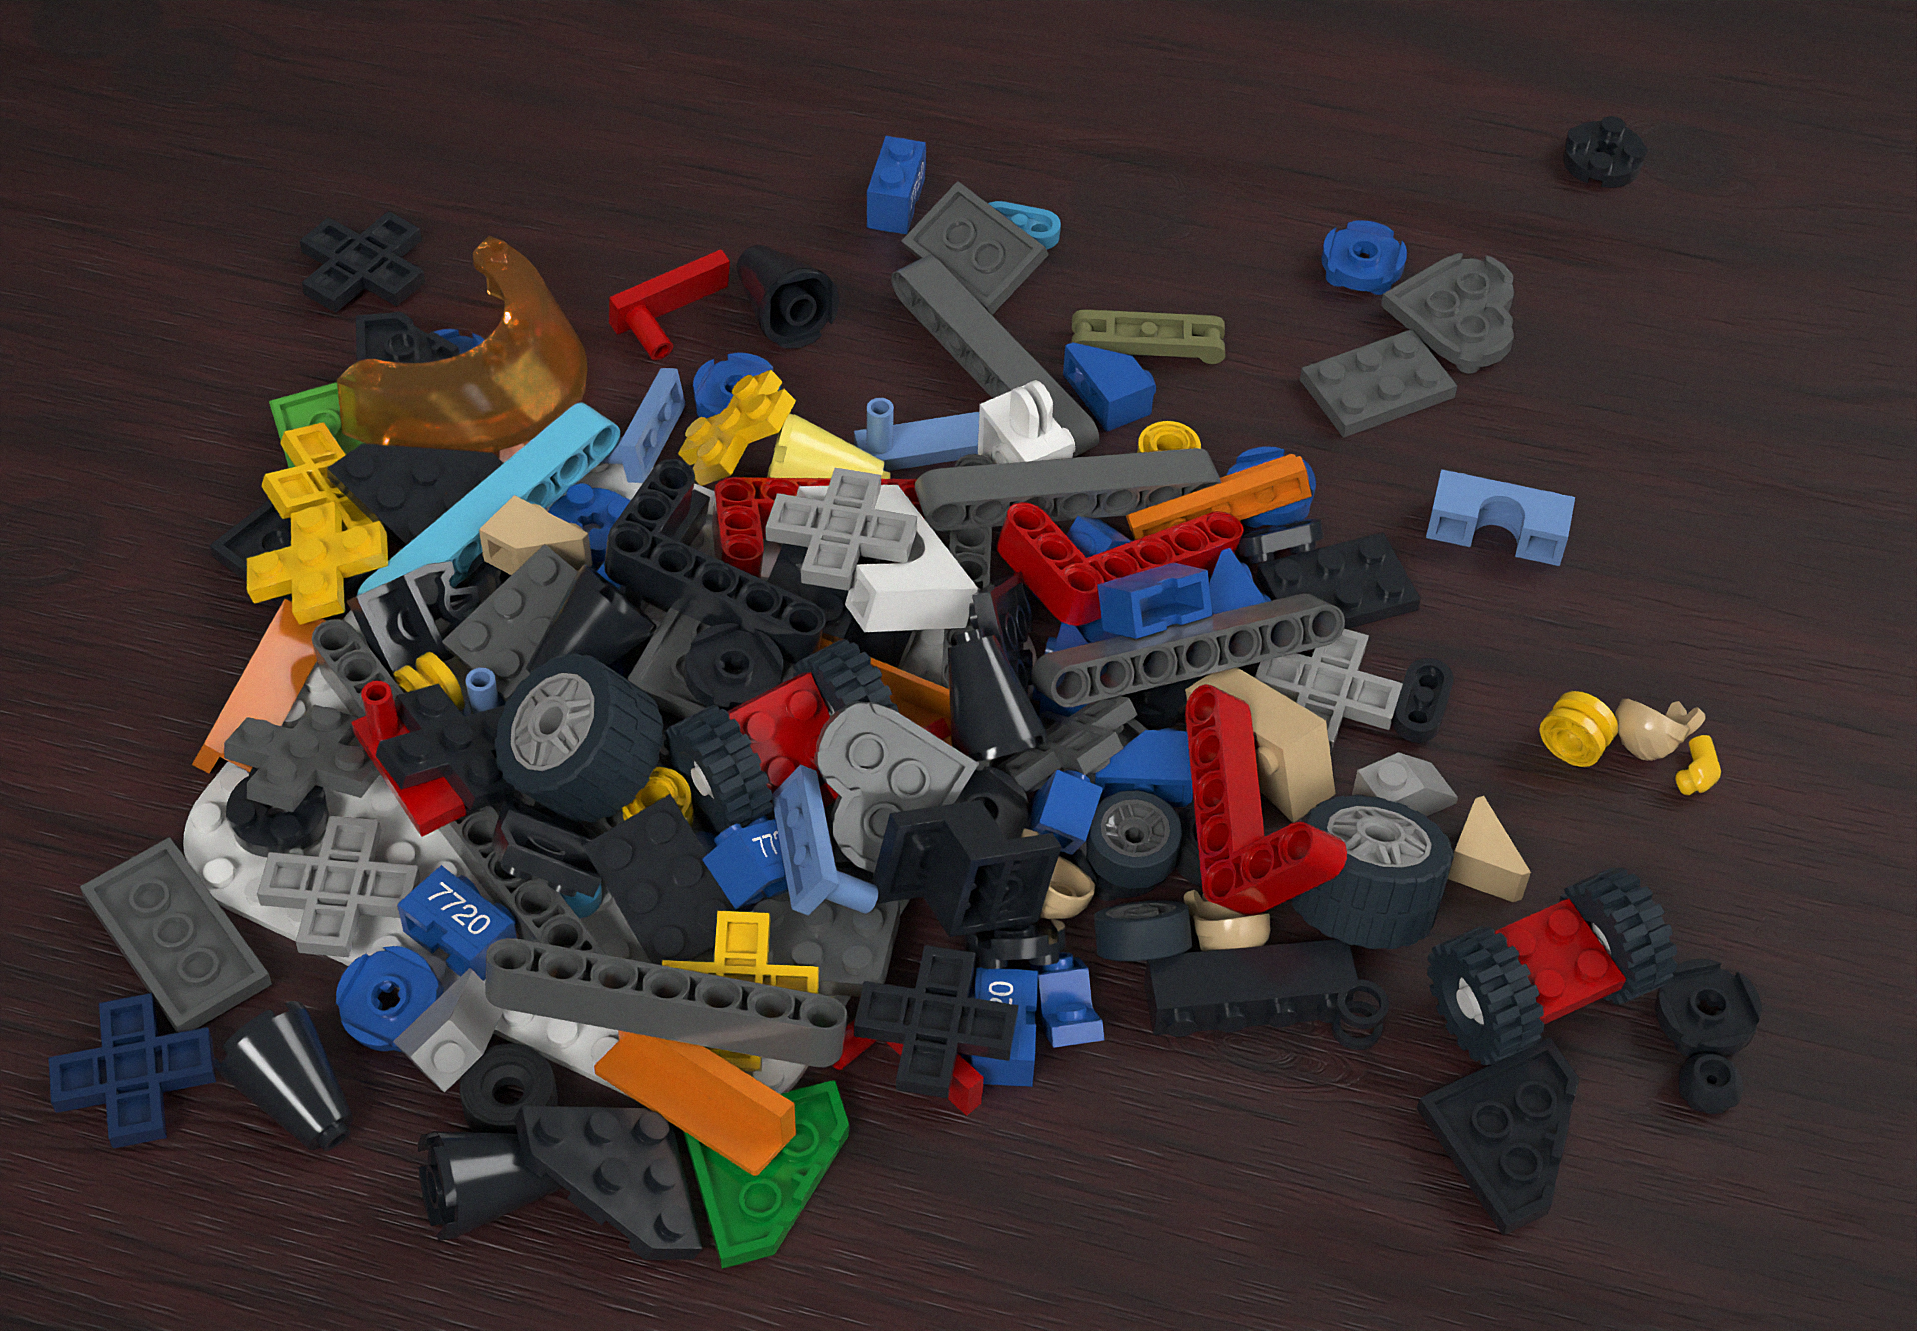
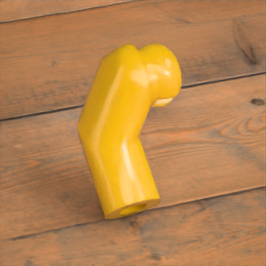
(1703, 770)

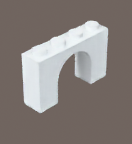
(913, 595)

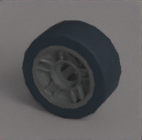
(1128, 819)
(1142, 930)

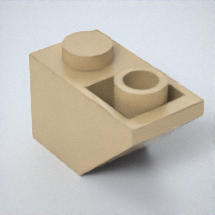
(523, 529)

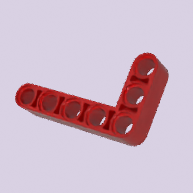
(744, 508)
(1069, 580)
(1236, 859)

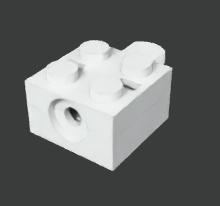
(1022, 427)

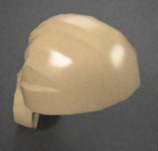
(1652, 734)
(1068, 890)
(1223, 928)

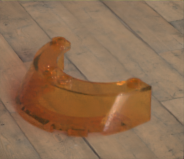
(486, 396)

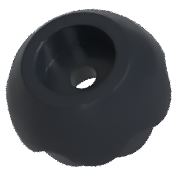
(1706, 1096)

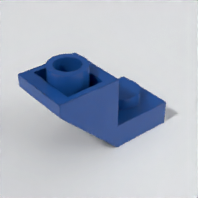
(1067, 1002)

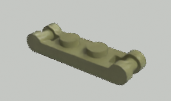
(1151, 333)

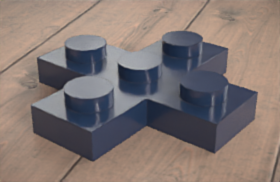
(132, 1070)

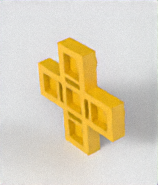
(752, 414)
(306, 484)
(317, 562)
(743, 955)

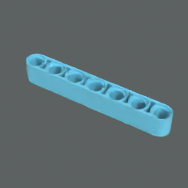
(535, 474)

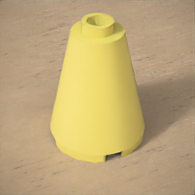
(812, 452)

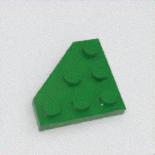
(756, 1212)

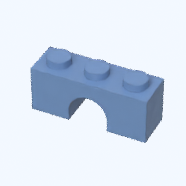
(1533, 516)

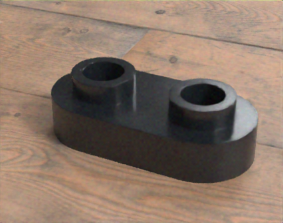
(1297, 536)
(1422, 703)

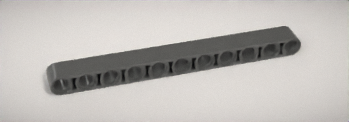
(347, 668)

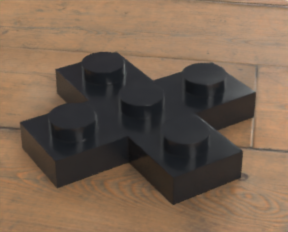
(362, 261)
(445, 746)
(936, 1021)

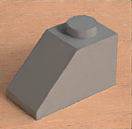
(1406, 781)
(451, 1031)

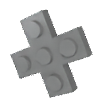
(841, 528)
(1333, 685)
(337, 885)

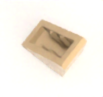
(1488, 857)

